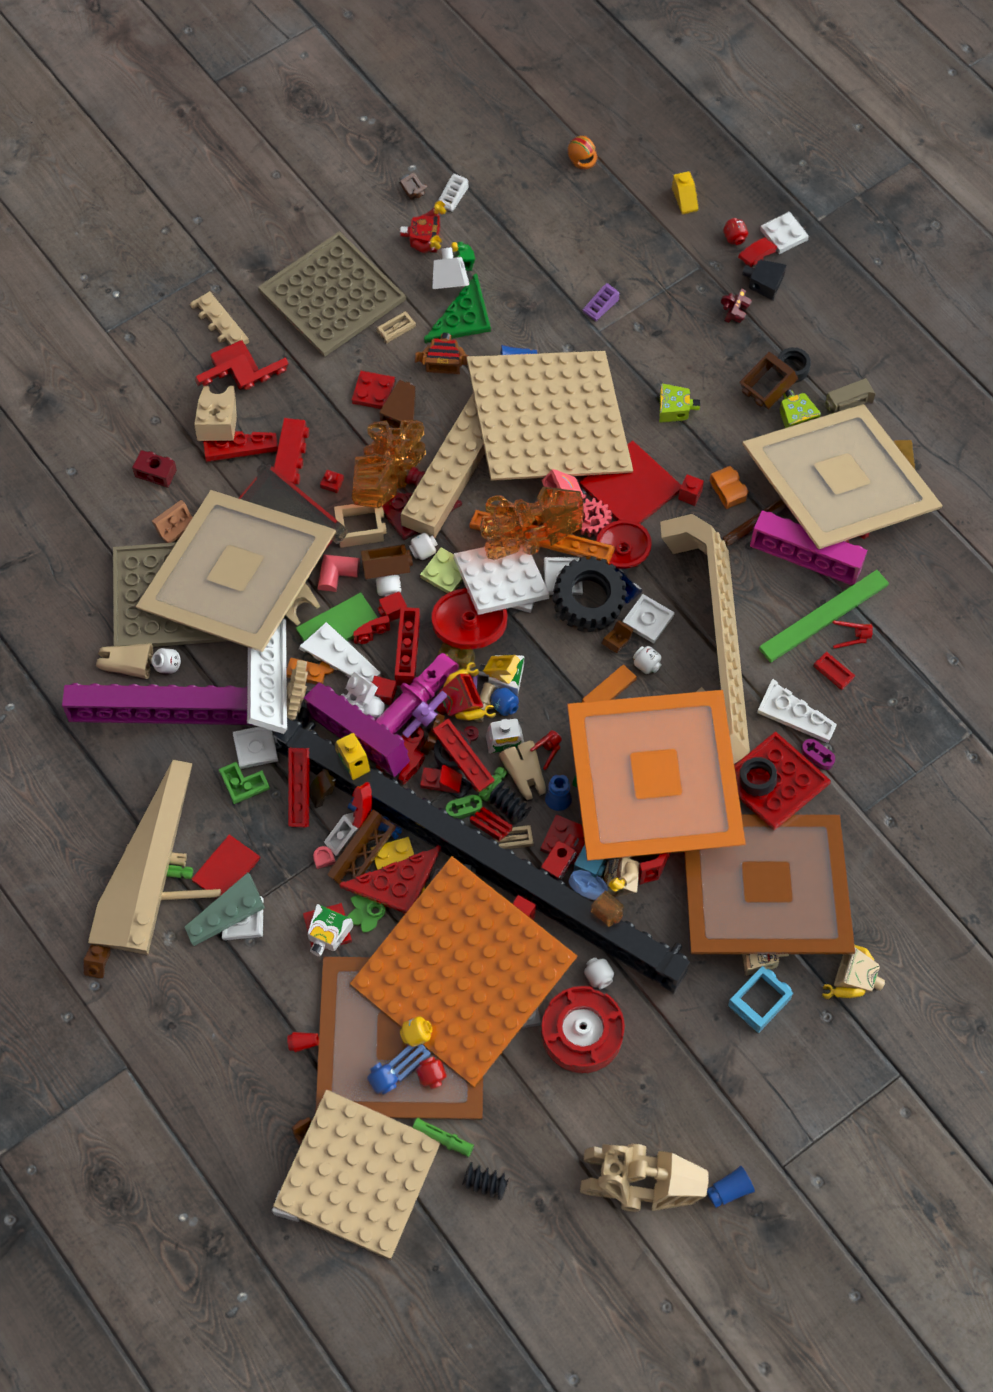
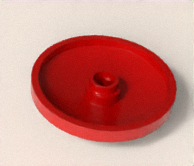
(461, 627)

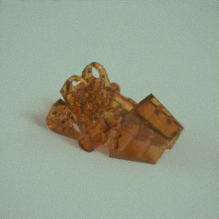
(383, 463)
(560, 512)

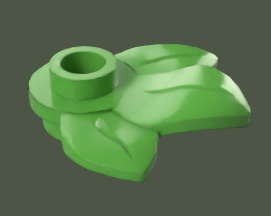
(363, 914)

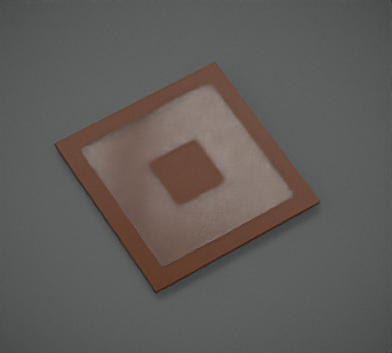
(774, 893)
(359, 1036)

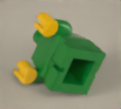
(466, 252)

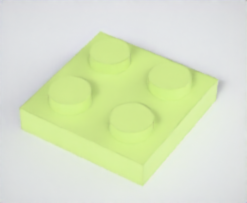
(442, 572)

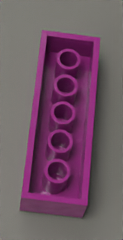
(342, 719)

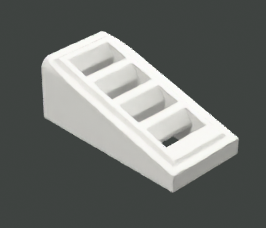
(458, 183)

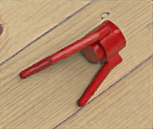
(863, 631)
(550, 741)

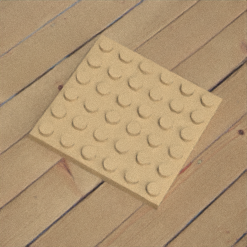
(357, 1174)

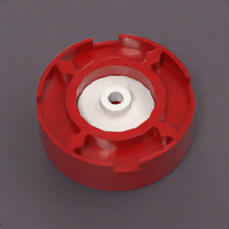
(588, 1048)

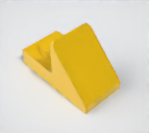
(502, 667)

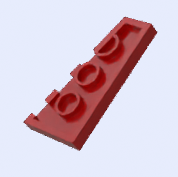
(241, 446)

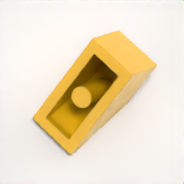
(685, 192)

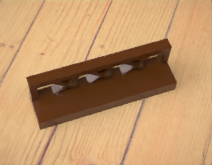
(358, 844)

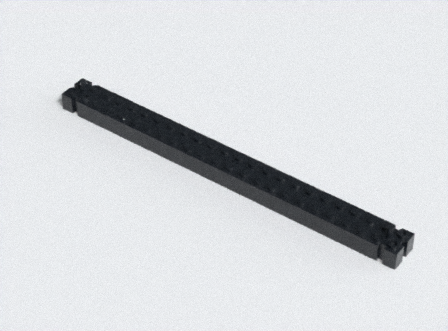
(493, 862)

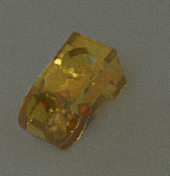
(460, 656)

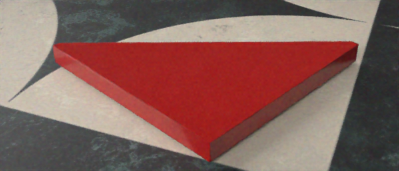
(397, 883)

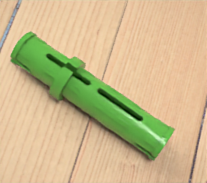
(447, 1139)

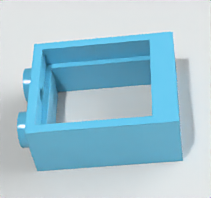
(748, 1013)

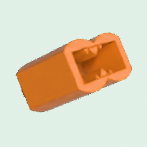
(728, 487)

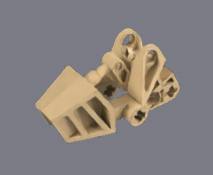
(677, 1179)

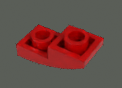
(757, 251)
(365, 633)
(363, 802)

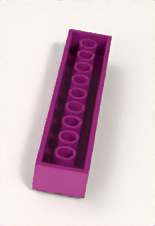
(155, 704)

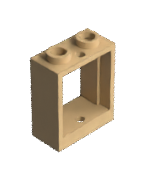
(361, 537)

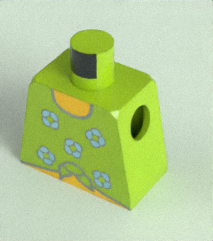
(676, 403)
(797, 409)

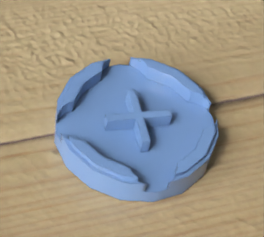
(587, 885)

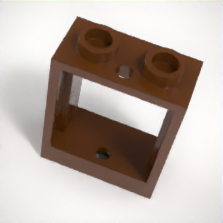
(758, 372)
(386, 561)

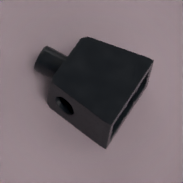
(765, 277)

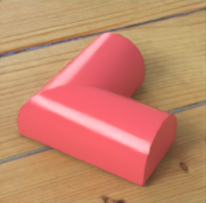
(336, 566)

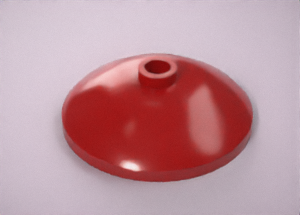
(626, 536)

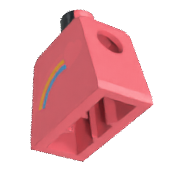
(561, 480)

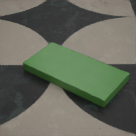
(342, 618)

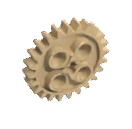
(296, 689)

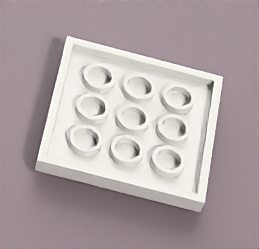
(501, 581)

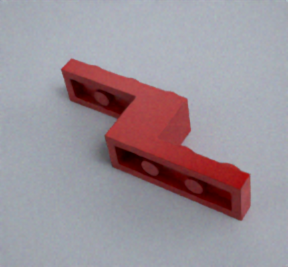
(241, 372)

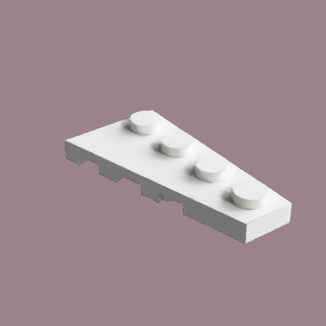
(338, 653)
(787, 709)

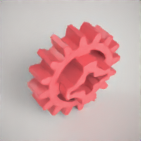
(593, 519)

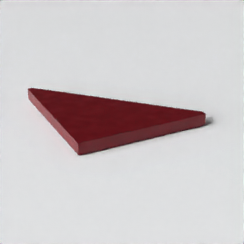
(393, 509)

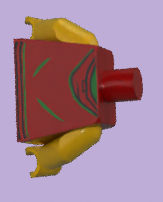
(462, 696)

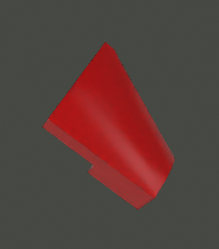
(232, 351)

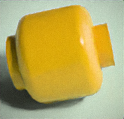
(416, 1031)

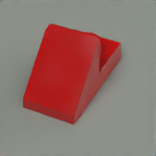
(441, 780)

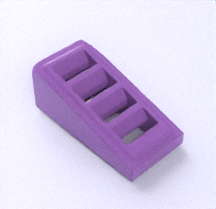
(607, 292)

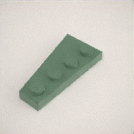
(230, 908)

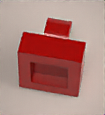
(332, 481)

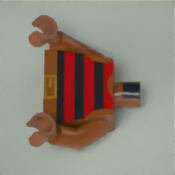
(443, 356)

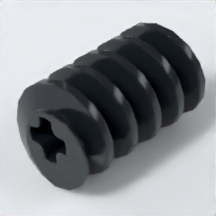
(507, 804)
(485, 1181)

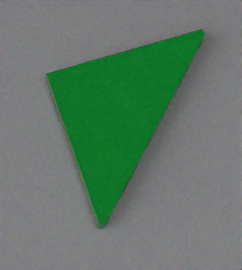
(464, 315)

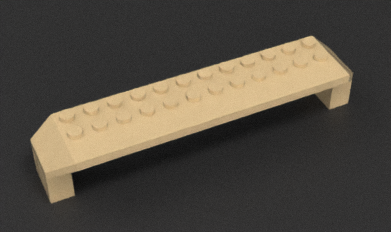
(693, 533)

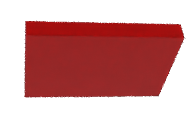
(226, 866)

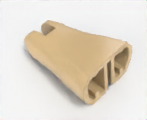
(128, 660)
(524, 768)

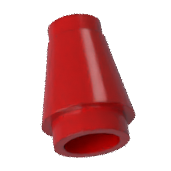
(300, 1041)

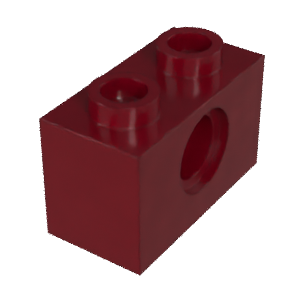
(161, 475)

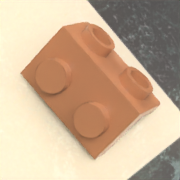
(173, 522)

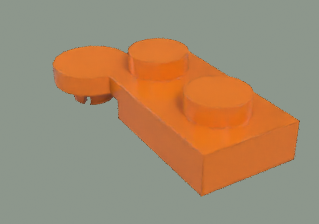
(315, 671)

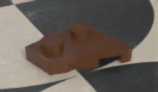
(431, 738)

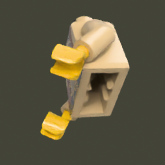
(621, 876)

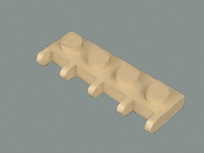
(219, 319)

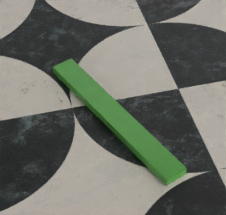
(823, 616)

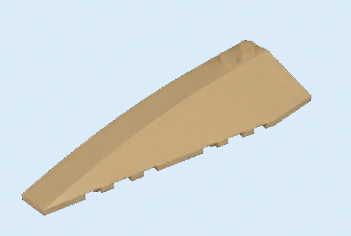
(134, 893)

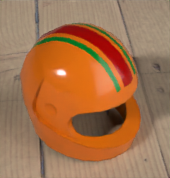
(582, 148)

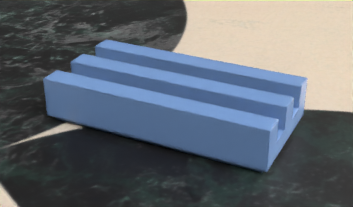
(404, 1053)

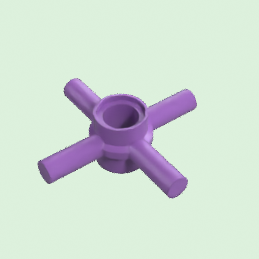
(424, 714)

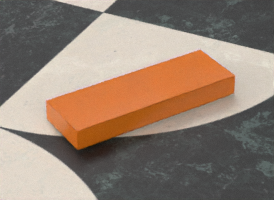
(612, 685)

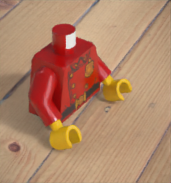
(425, 230)

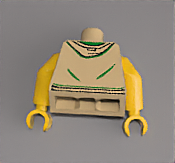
(855, 975)

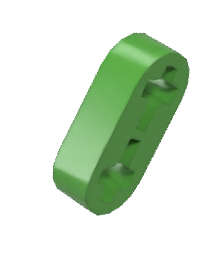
(464, 803)

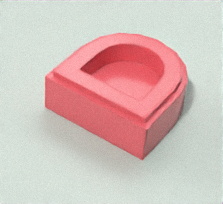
(323, 857)

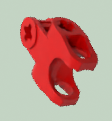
(415, 756)

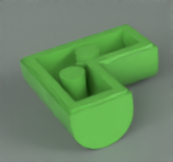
(240, 787)

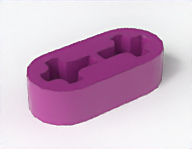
(818, 754)

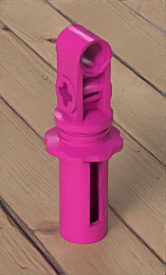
(419, 690)

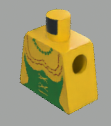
(350, 752)

